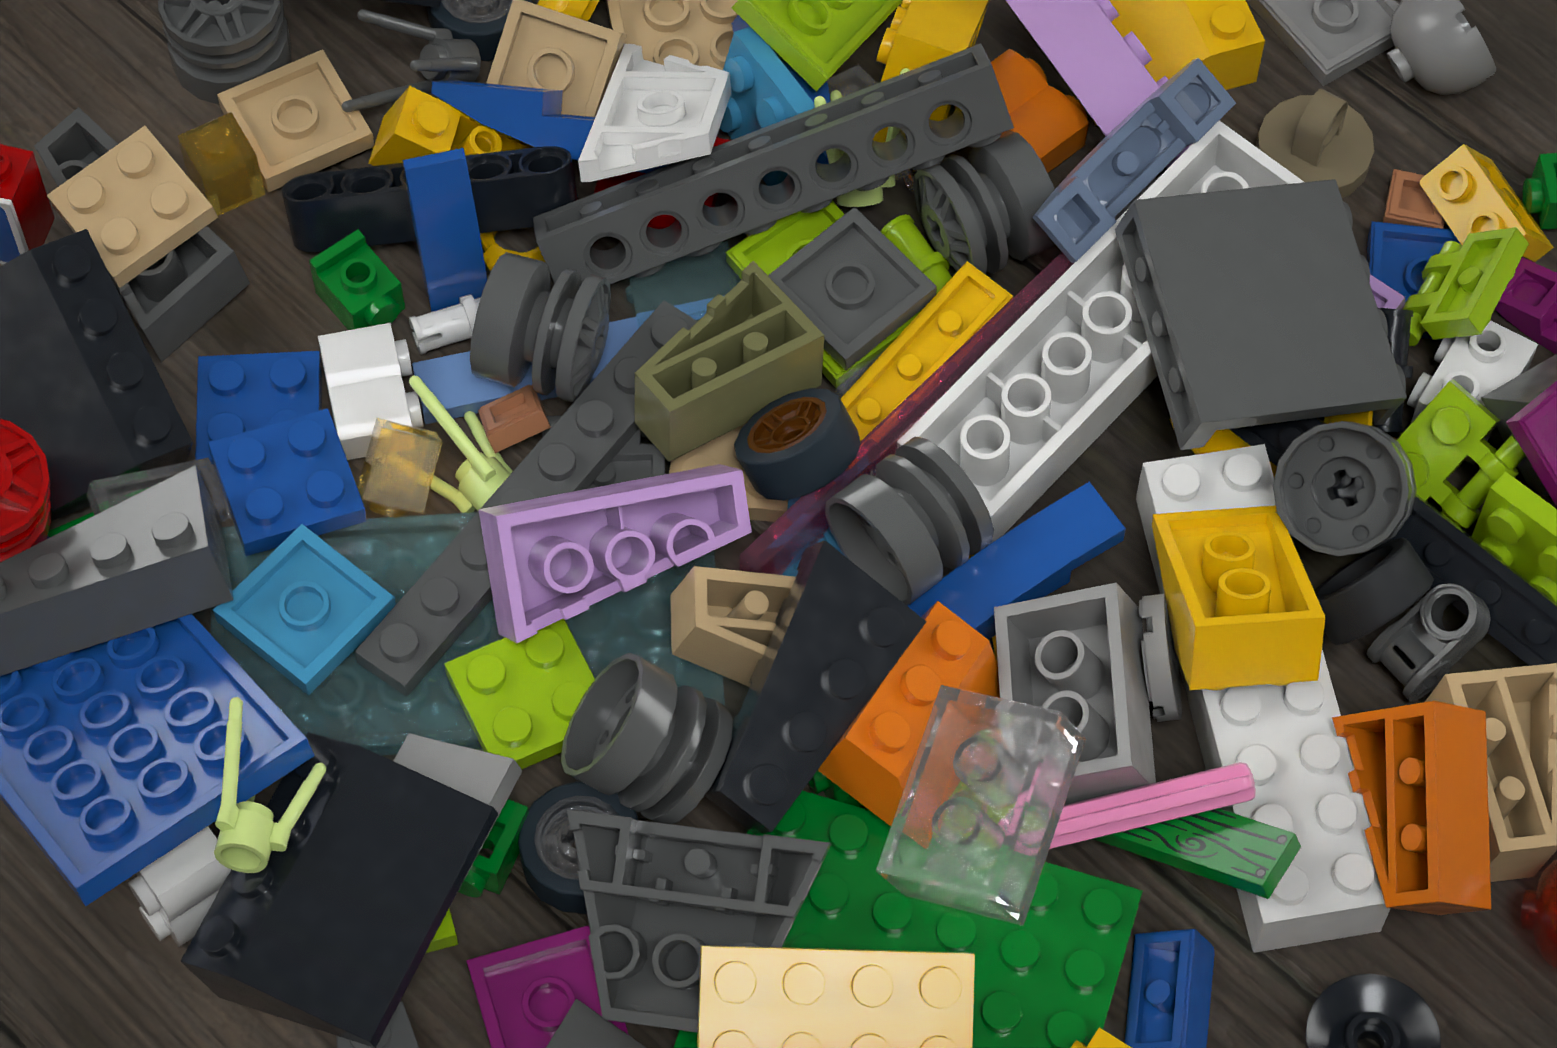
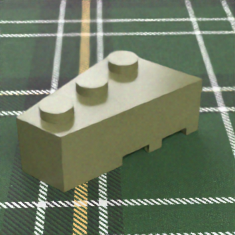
(727, 366)

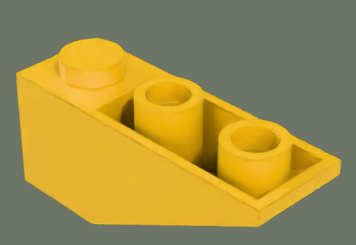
(427, 126)

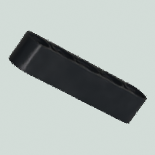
(505, 188)

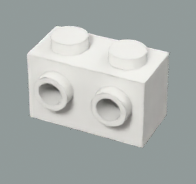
(1477, 364)

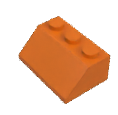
(883, 739)

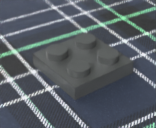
(854, 286)

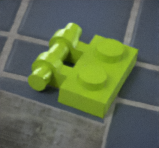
(1464, 284)
(1443, 438)

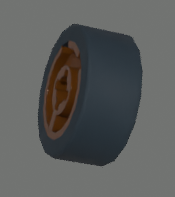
(797, 444)

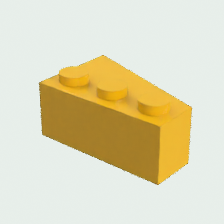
(925, 33)

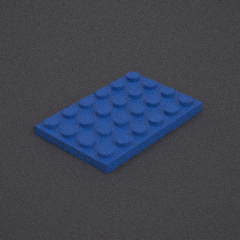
(125, 749)

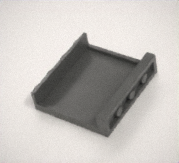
(1258, 308)

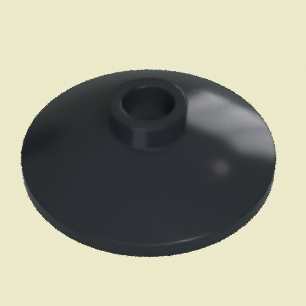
(1371, 1009)

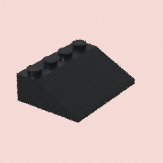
(81, 372)
(349, 902)

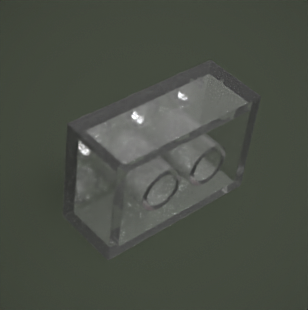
(981, 804)

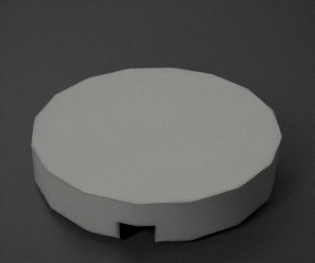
(1160, 659)

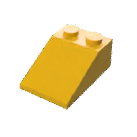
(1181, 30)
(1238, 598)

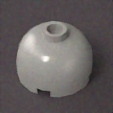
(1438, 47)

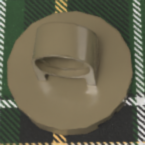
(1319, 140)

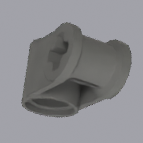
(1427, 642)

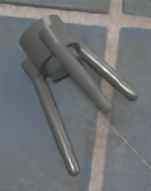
(438, 61)

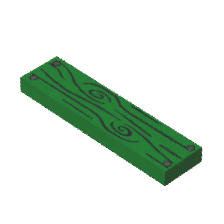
(1216, 847)

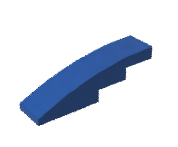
(520, 112)
(1027, 560)

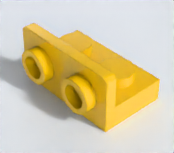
(1479, 199)

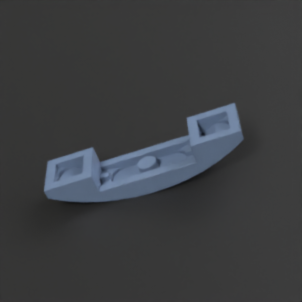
(1131, 158)

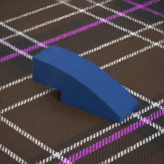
(445, 227)

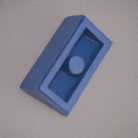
(1170, 990)

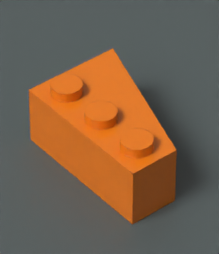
(1425, 803)

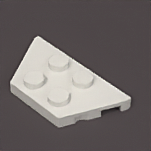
(654, 115)

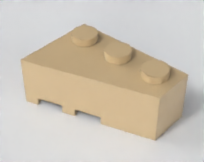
(726, 618)
(1519, 760)

